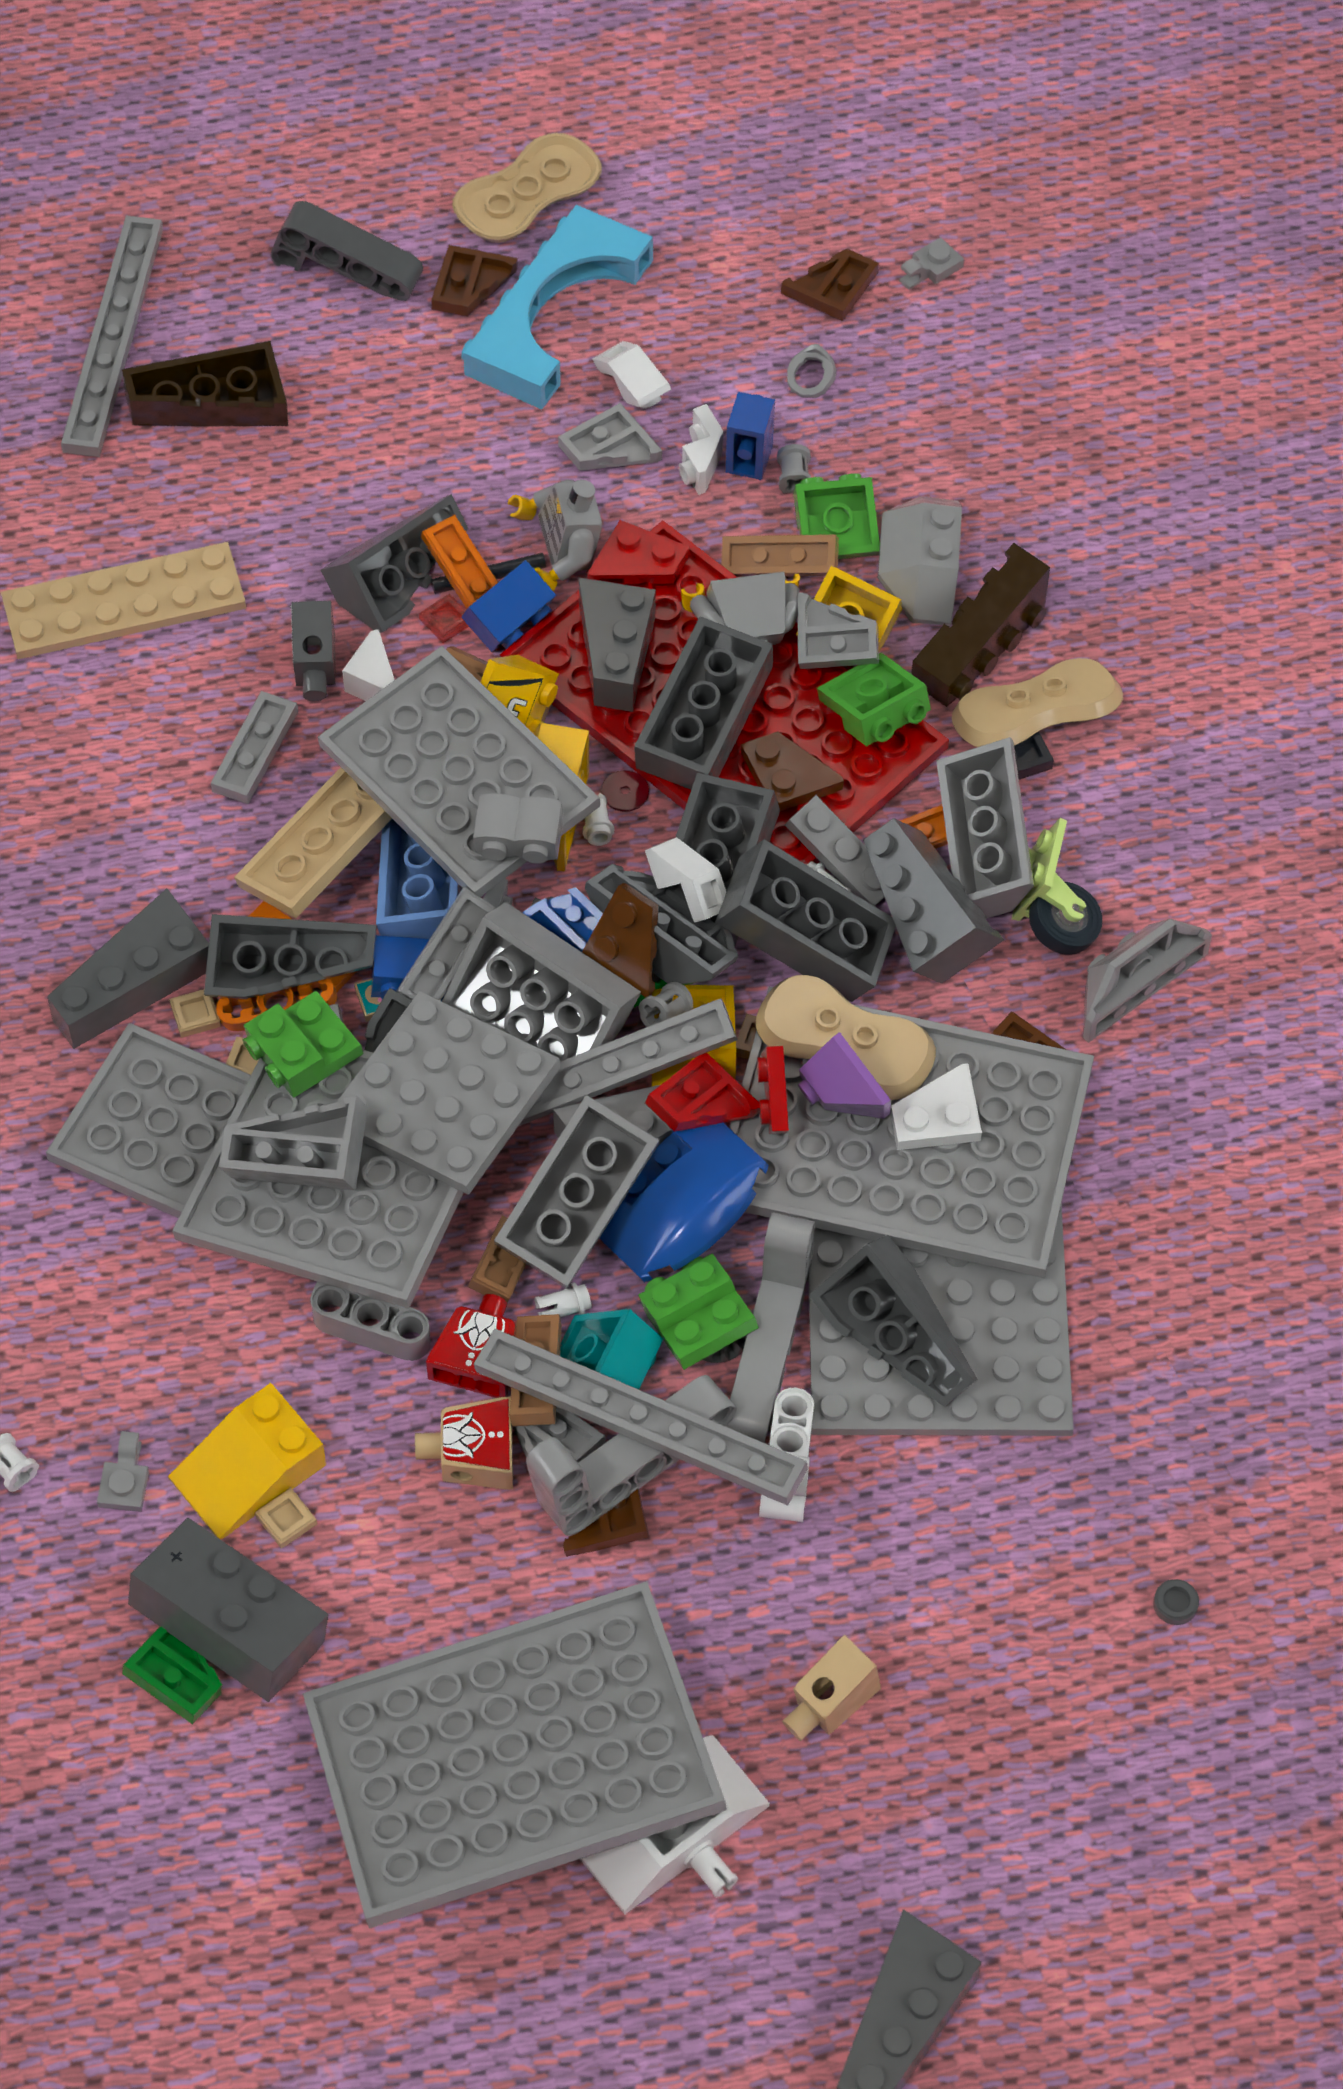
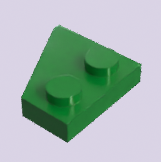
(174, 1675)

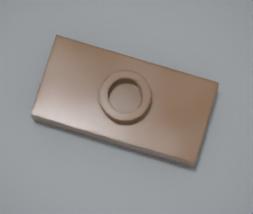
(497, 1269)

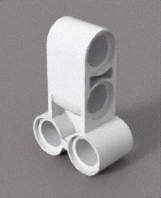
(791, 1432)

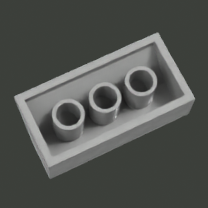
(986, 826)

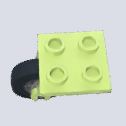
(1058, 911)

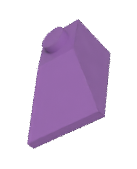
(842, 1082)

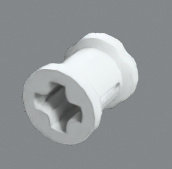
(14, 1465)

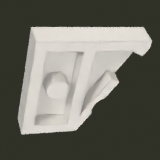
(938, 1113)

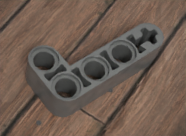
(346, 250)

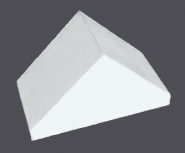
(368, 668)

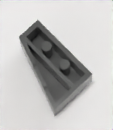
(617, 638)

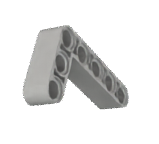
(778, 1305)
(384, 1336)
(585, 1490)

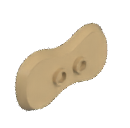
(544, 173)
(1062, 694)
(808, 1012)

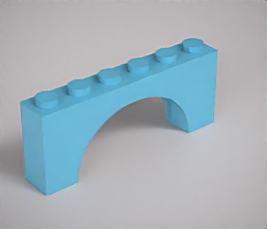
(579, 251)

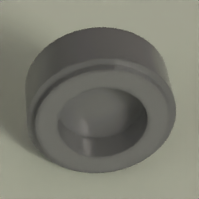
(1176, 1602)

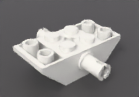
(645, 1865)

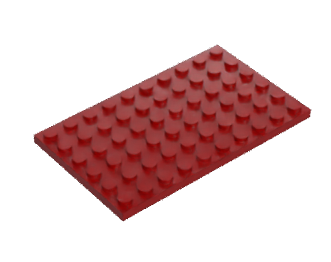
(785, 705)

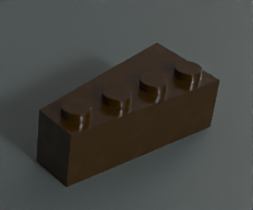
(209, 390)
(984, 627)

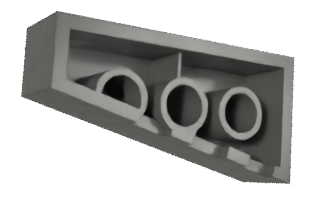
(928, 905)
(131, 971)
(909, 2006)

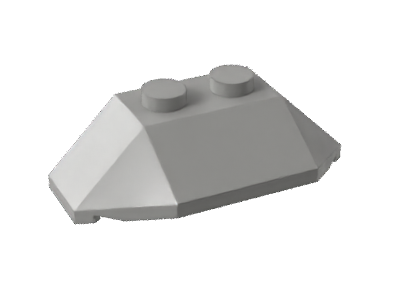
(922, 557)
(1138, 970)

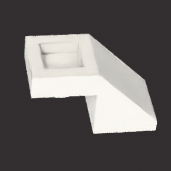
(634, 374)
(705, 451)
(701, 881)

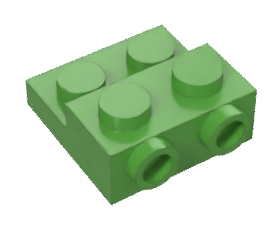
(841, 509)
(876, 699)
(301, 1043)
(697, 1310)

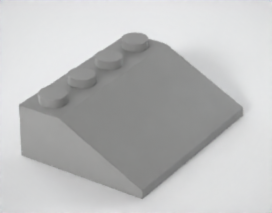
(539, 986)

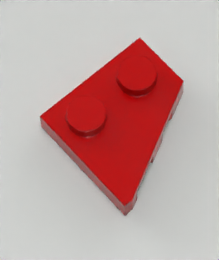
(639, 557)
(772, 1072)
(701, 1097)

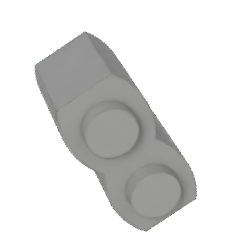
(518, 827)

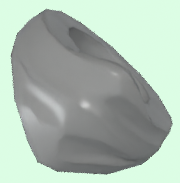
(816, 353)

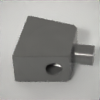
(313, 626)

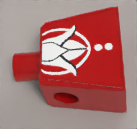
(461, 1343)

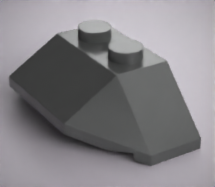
(685, 948)

